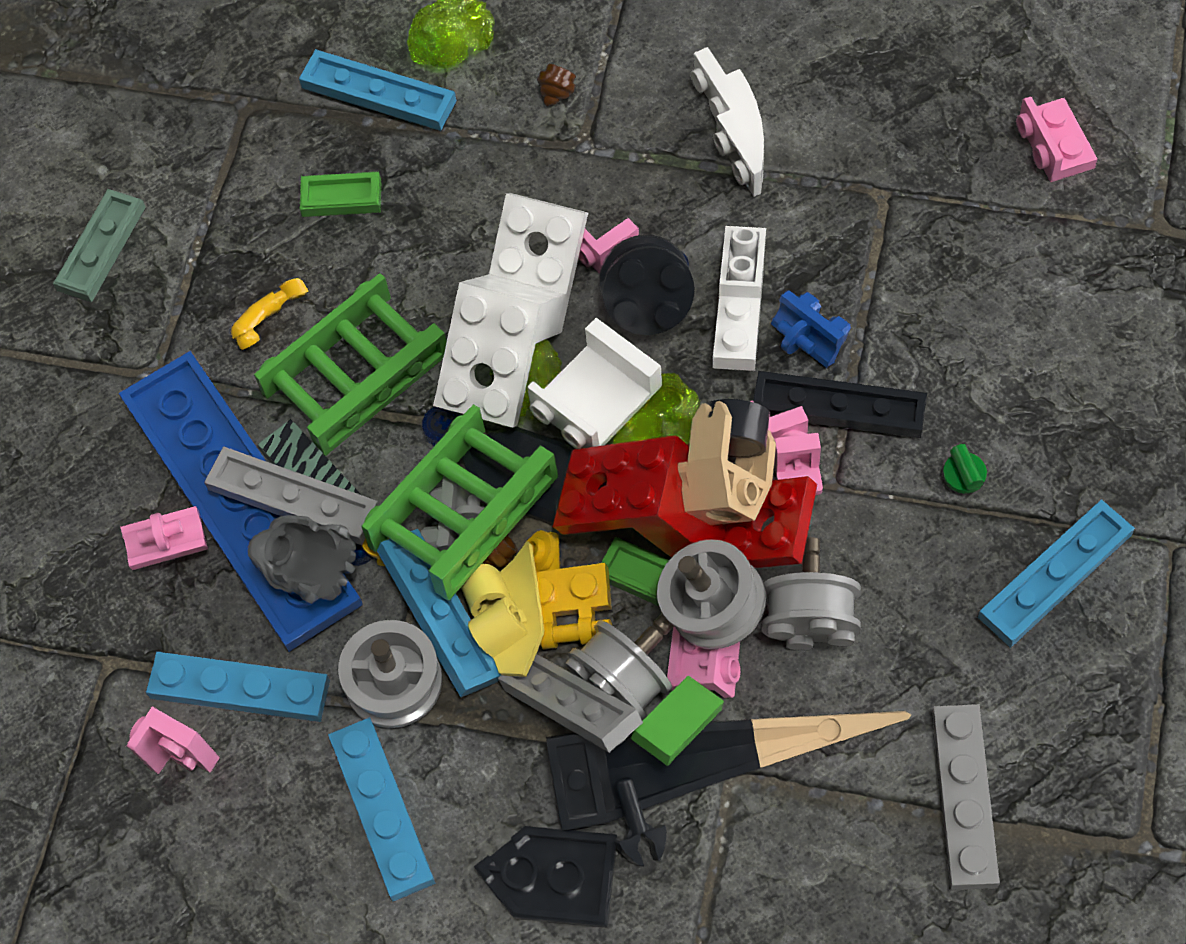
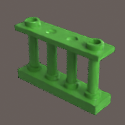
(361, 399)
(477, 535)

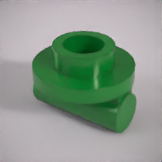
(964, 470)

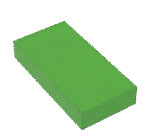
(340, 194)
(634, 569)
(677, 720)

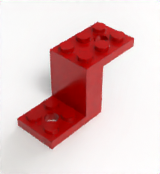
(647, 495)

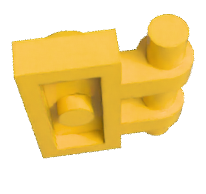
(571, 592)

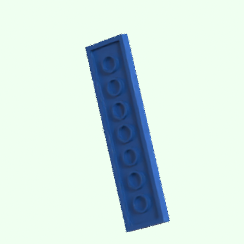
(188, 429)

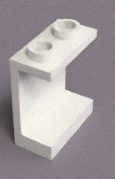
(597, 389)

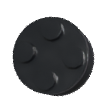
(646, 285)

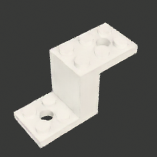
(510, 309)

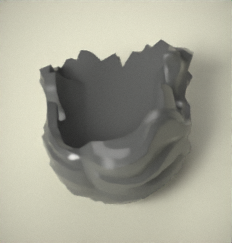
(304, 557)

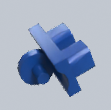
(807, 329)

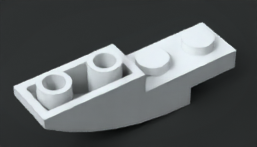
(736, 117)
(739, 298)

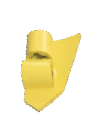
(507, 612)

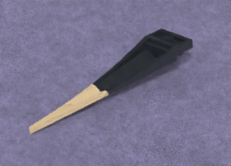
(722, 750)

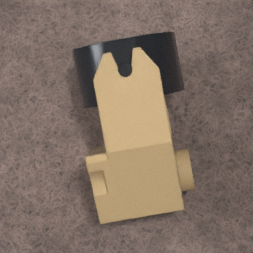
(713, 485)

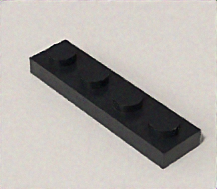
(843, 403)

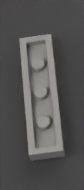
(287, 492)
(574, 703)
(965, 797)

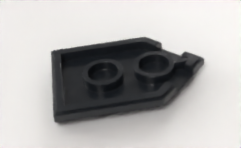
(523, 444)
(554, 875)

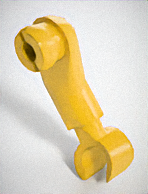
(262, 309)

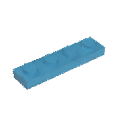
(378, 89)
(1055, 573)
(440, 620)
(238, 686)
(381, 809)

